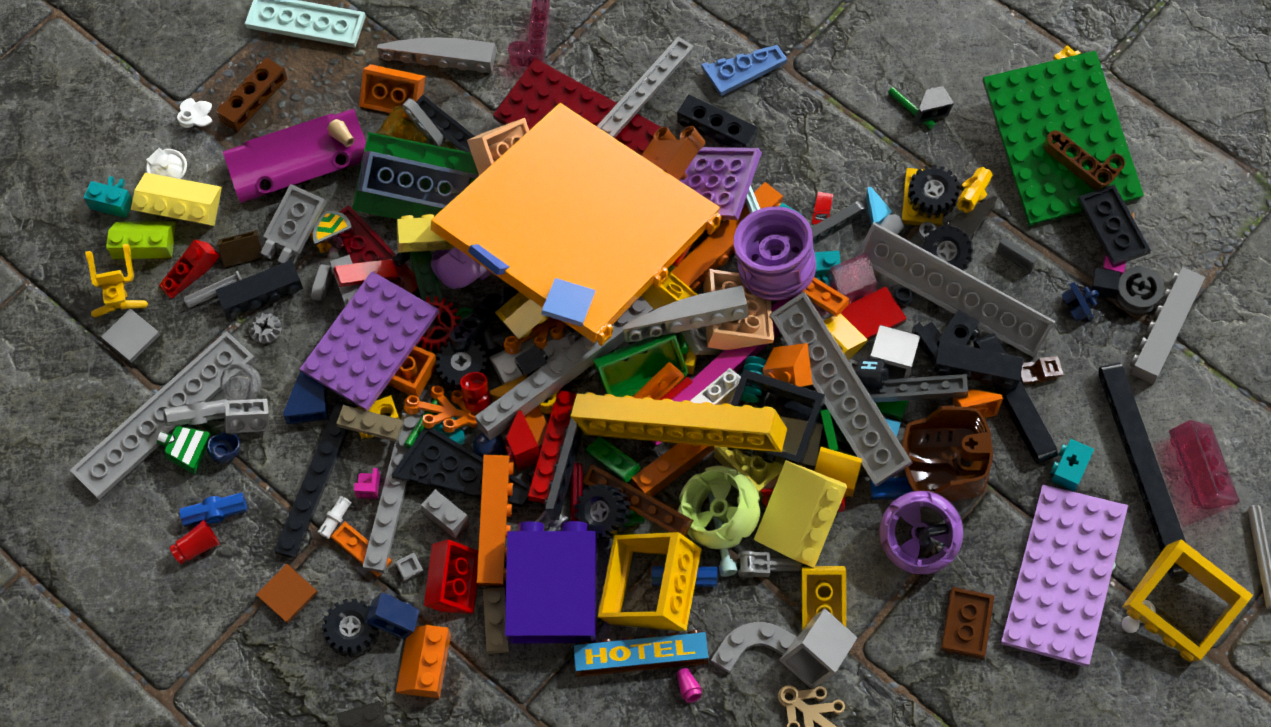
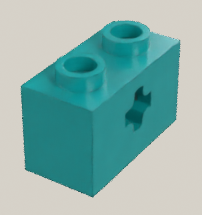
(1079, 456)

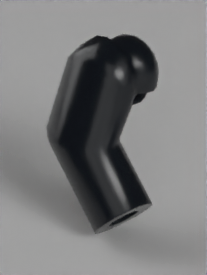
(934, 530)

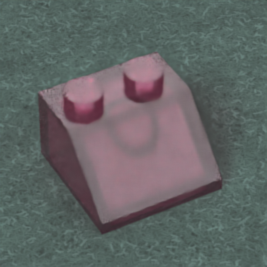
(853, 277)

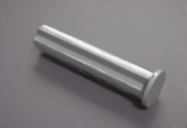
(210, 291)

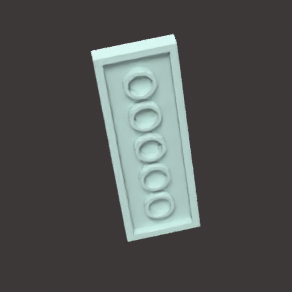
(306, 21)

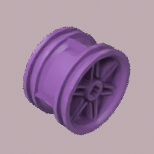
(775, 253)

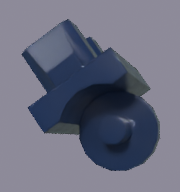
(1074, 294)

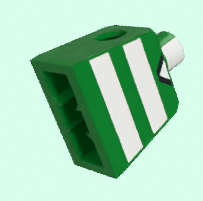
(185, 447)

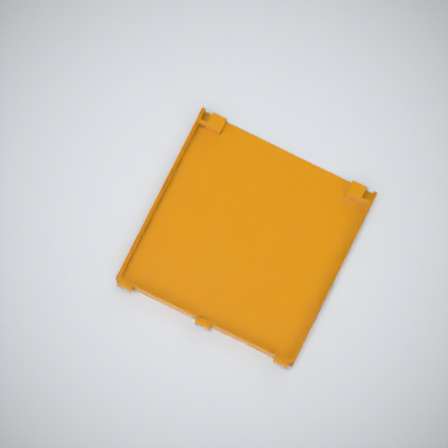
(580, 212)

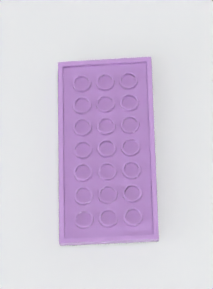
(1065, 575)

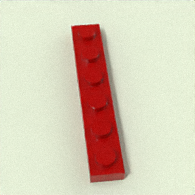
(551, 446)

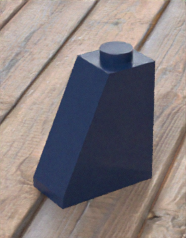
(306, 401)

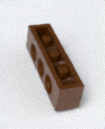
(261, 91)

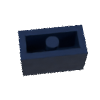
(392, 616)

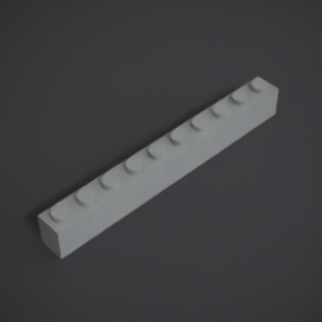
(554, 375)

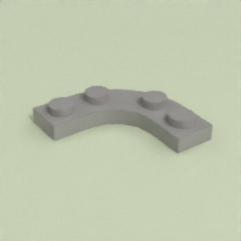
(749, 636)

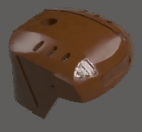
(938, 464)

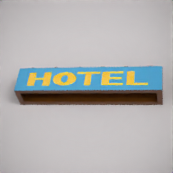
(641, 654)

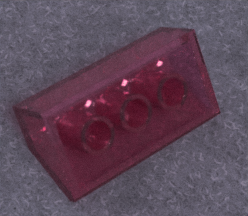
(1203, 465)

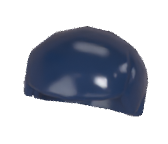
(483, 446)
(223, 447)

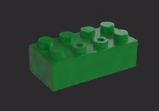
(633, 366)

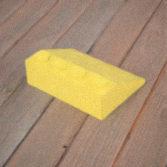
(800, 513)

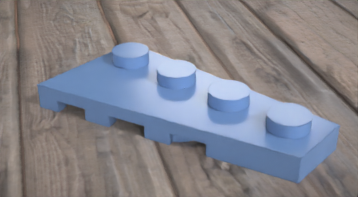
(738, 71)

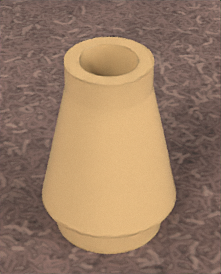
(340, 132)

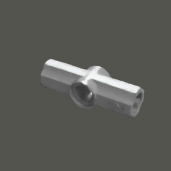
(194, 413)

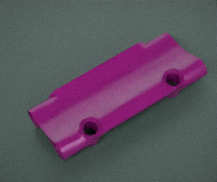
(292, 155)

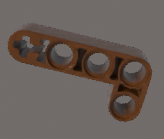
(1081, 157)

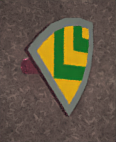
(330, 226)

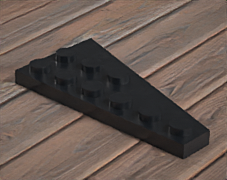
(449, 466)

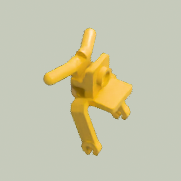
(113, 286)

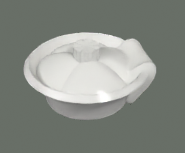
(167, 163)

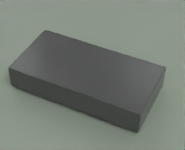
(1017, 254)

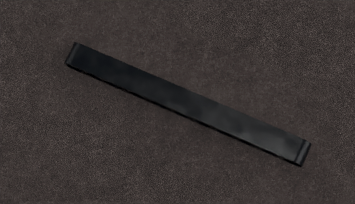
(1141, 459)

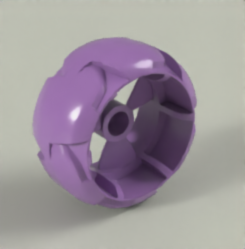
(457, 268)
(907, 555)

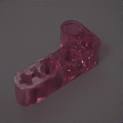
(536, 30)

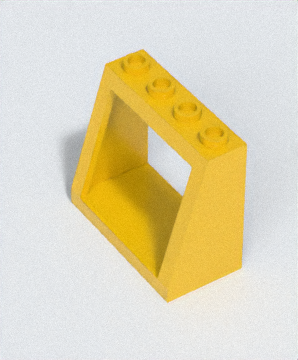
(1208, 575)
(676, 585)

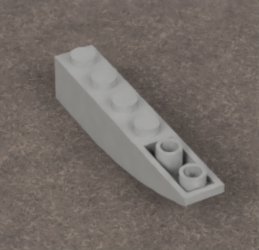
(442, 52)
(689, 314)

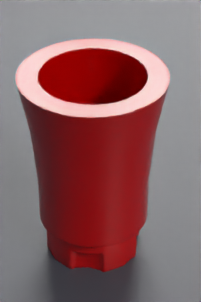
(194, 543)

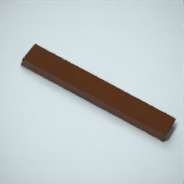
(641, 502)

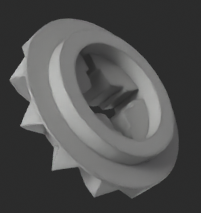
(267, 335)

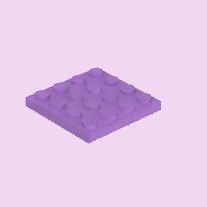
(723, 177)

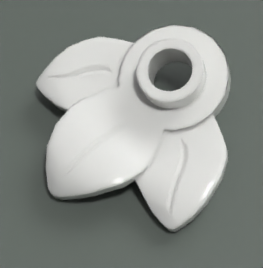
(194, 113)

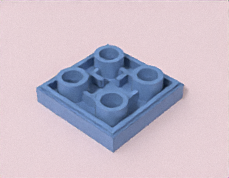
(568, 302)

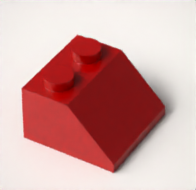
(521, 443)

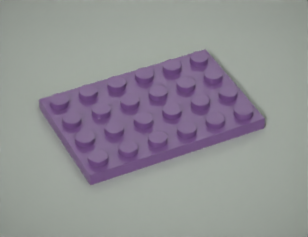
(369, 341)

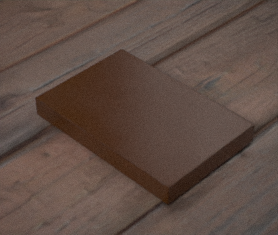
(967, 623)

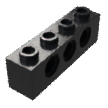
(711, 115)

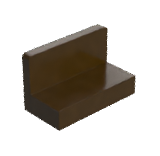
(240, 248)

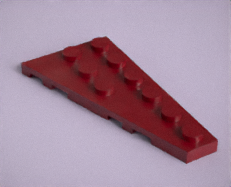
(367, 246)

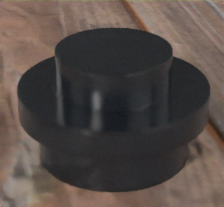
(903, 295)

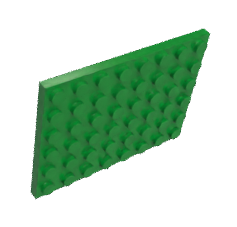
(1061, 97)

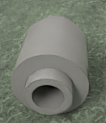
(893, 223)

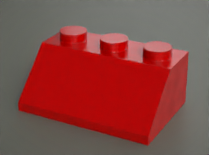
(452, 578)

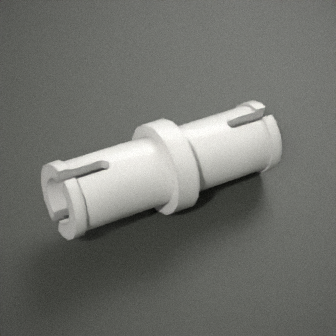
(334, 517)

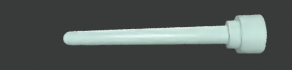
(727, 566)

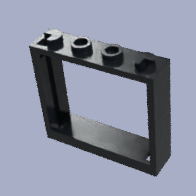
(786, 391)

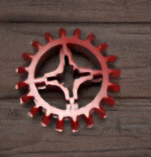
(442, 328)

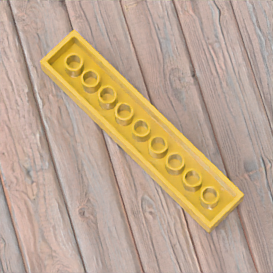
(680, 422)

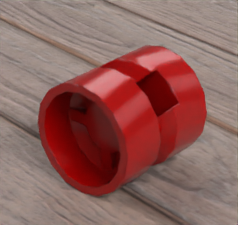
(475, 391)

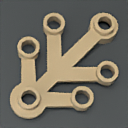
(810, 712)

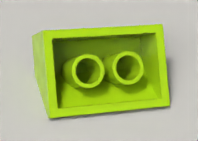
(145, 239)

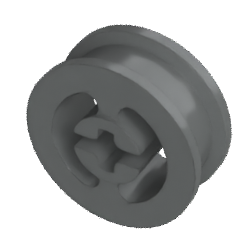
(1135, 300)

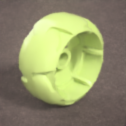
(737, 521)

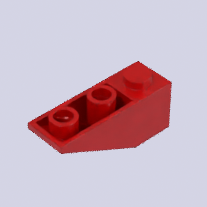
(191, 266)

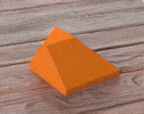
(985, 402)

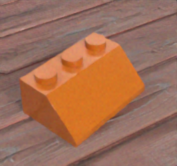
(387, 88)
(424, 661)

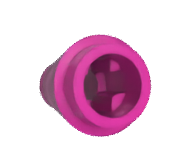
(688, 686)

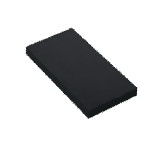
(1113, 225)

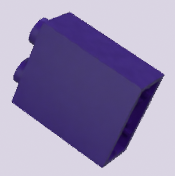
(551, 584)

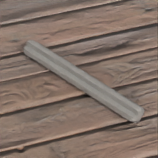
(1262, 550)

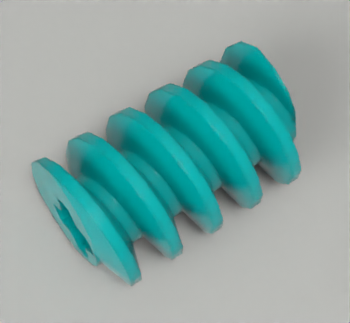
(755, 365)

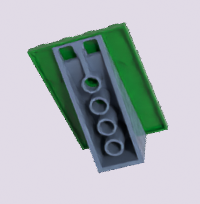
(410, 177)

